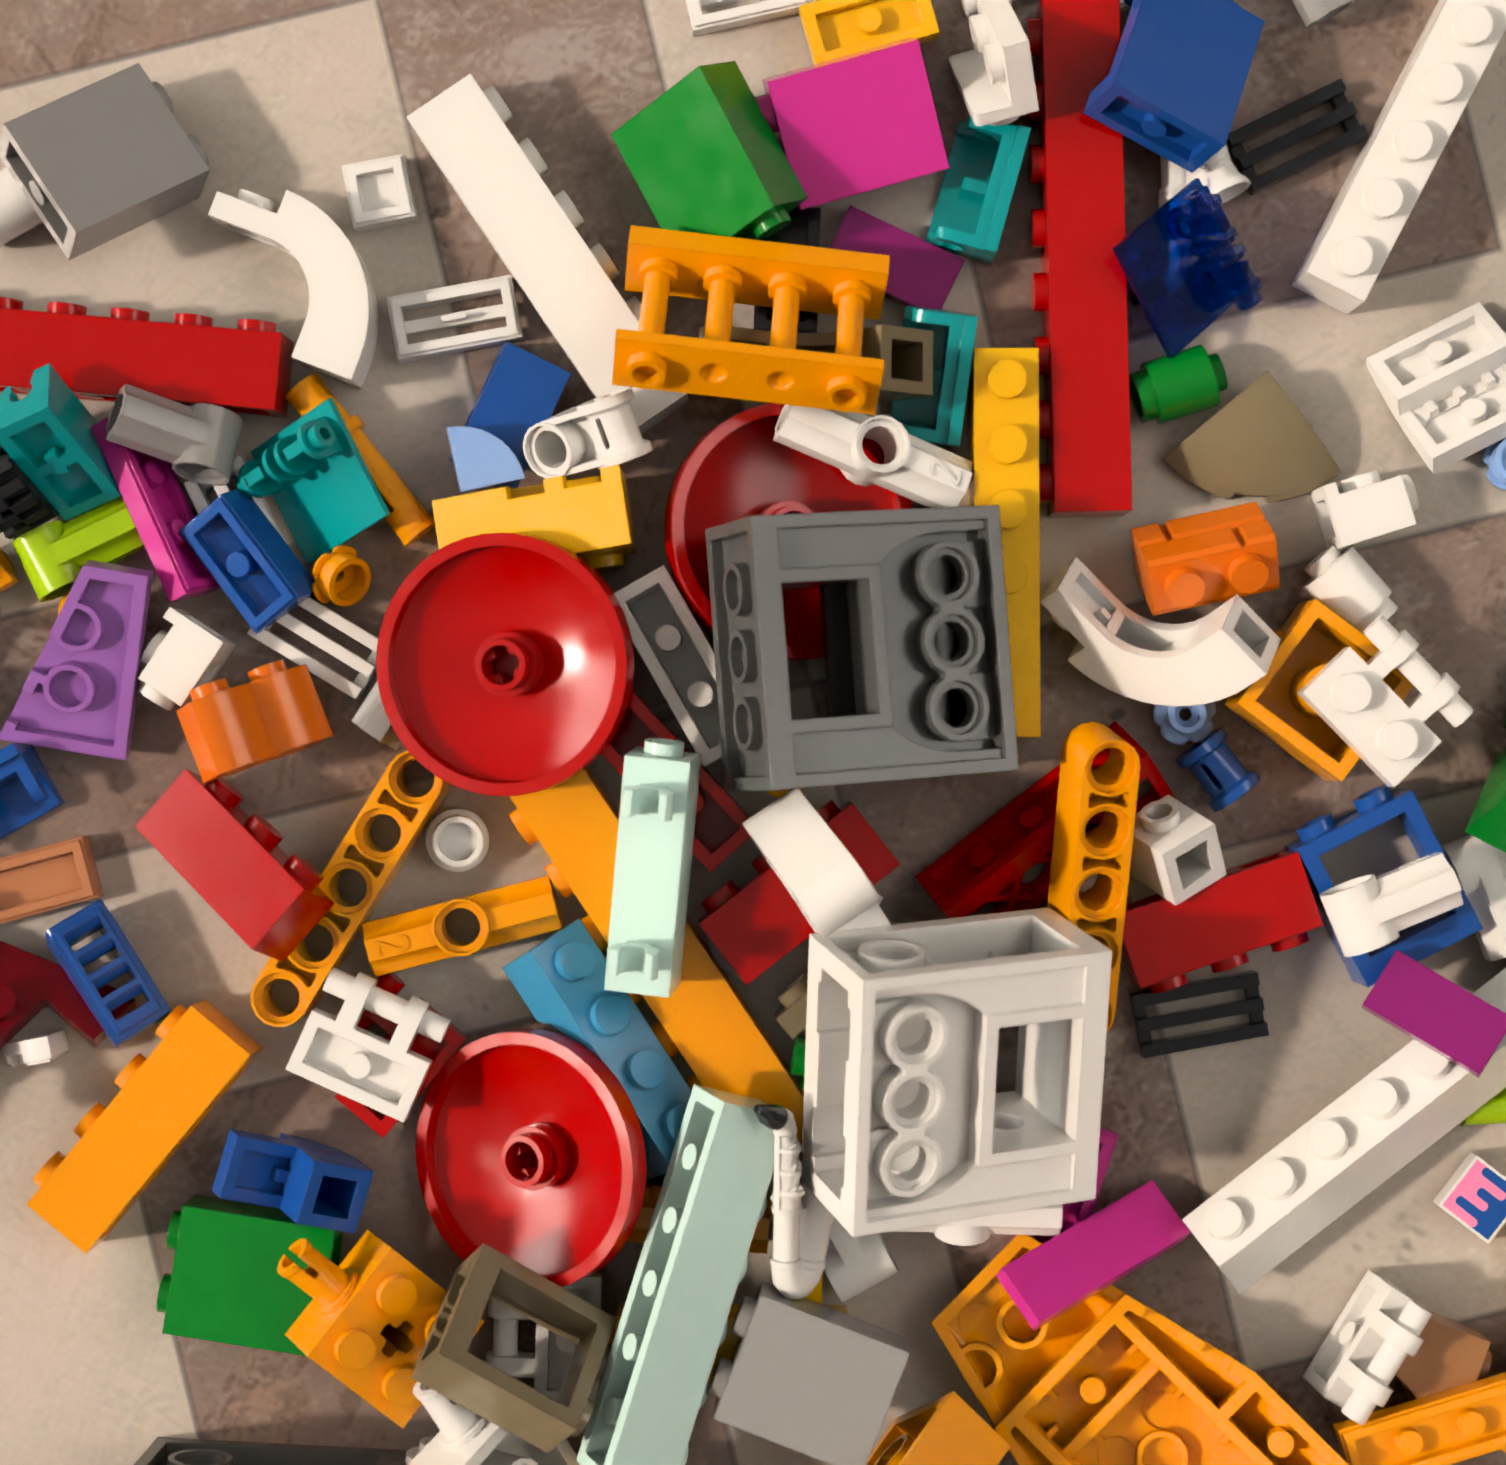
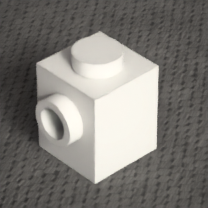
(1175, 850)

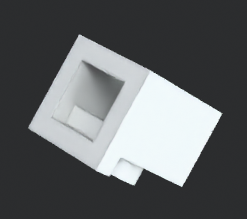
(1365, 508)
(181, 659)

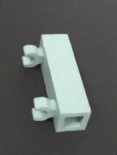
(652, 868)

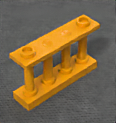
(756, 274)

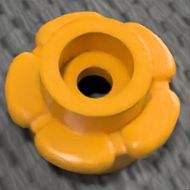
(340, 577)

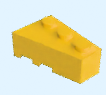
(580, 514)

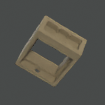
(491, 1392)

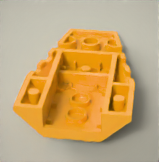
(1115, 1384)

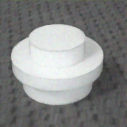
(457, 840)

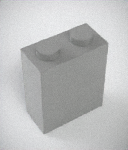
(104, 160)
(808, 1377)

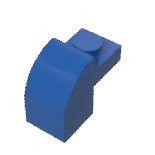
(298, 1175)

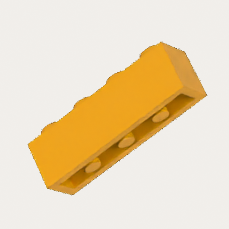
(143, 1125)

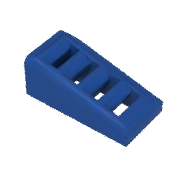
(77, 928)

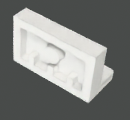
(999, 72)

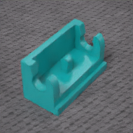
(977, 189)
(942, 415)
(55, 444)

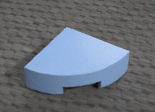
(481, 458)

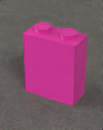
(856, 121)

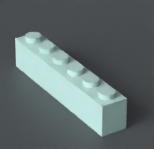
(683, 1285)

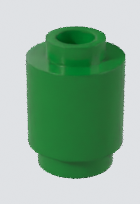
(1177, 385)

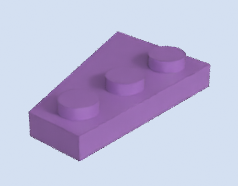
(88, 672)

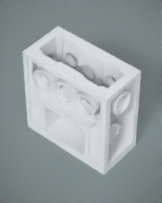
(906, 1068)

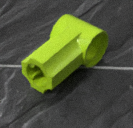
(60, 548)

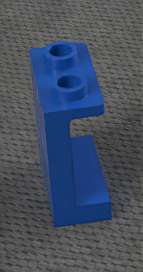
(1178, 77)

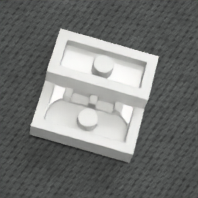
(1447, 386)

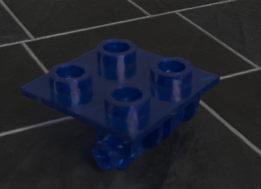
(1187, 267)

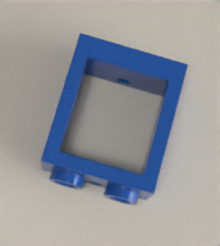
(1371, 811)

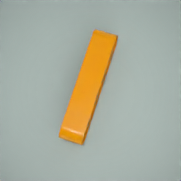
(1099, 851)
(345, 919)

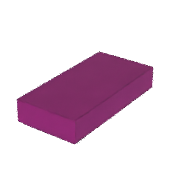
(917, 270)
(1437, 1013)

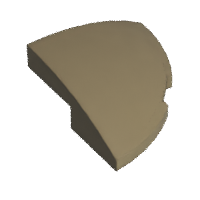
(1255, 448)

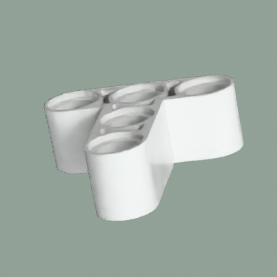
(814, 866)

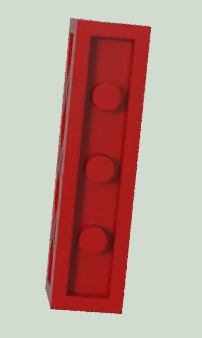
(999, 852)

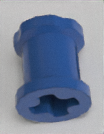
(1218, 770)

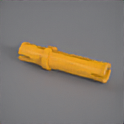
(407, 514)

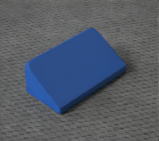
(248, 559)

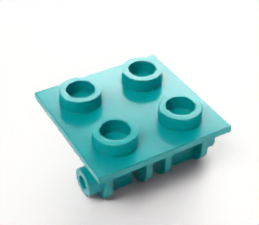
(315, 481)

